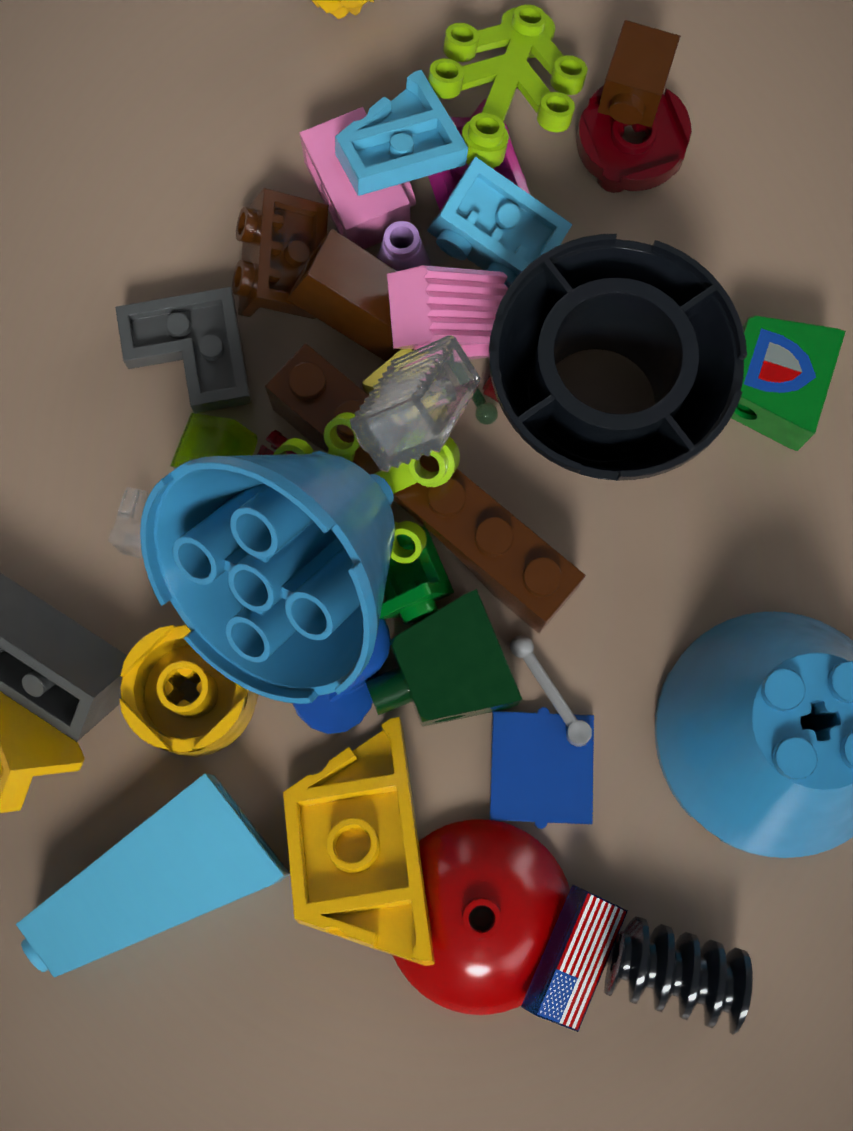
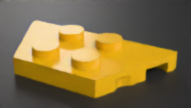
(359, 849)

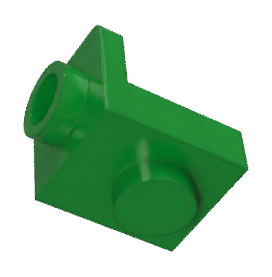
(415, 585)

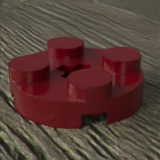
(629, 165)

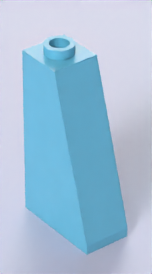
(162, 874)

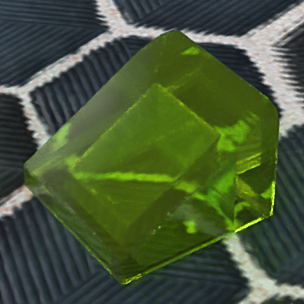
(213, 437)

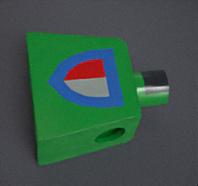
(786, 377)

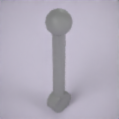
(578, 731)

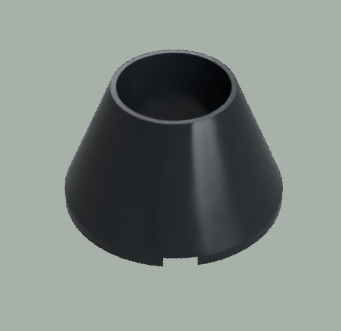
(629, 301)

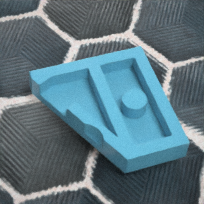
(400, 140)

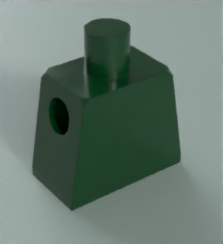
(447, 667)

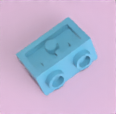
(496, 223)

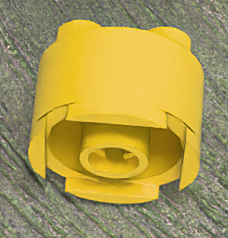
(154, 696)

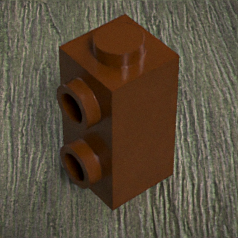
(348, 293)

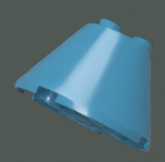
(273, 566)
(763, 734)

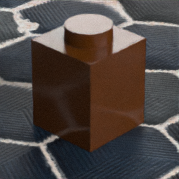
(638, 74)

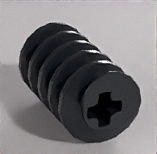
(682, 970)

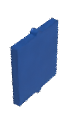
(538, 771)

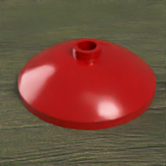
(521, 884)

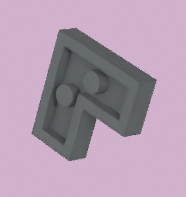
(194, 329)

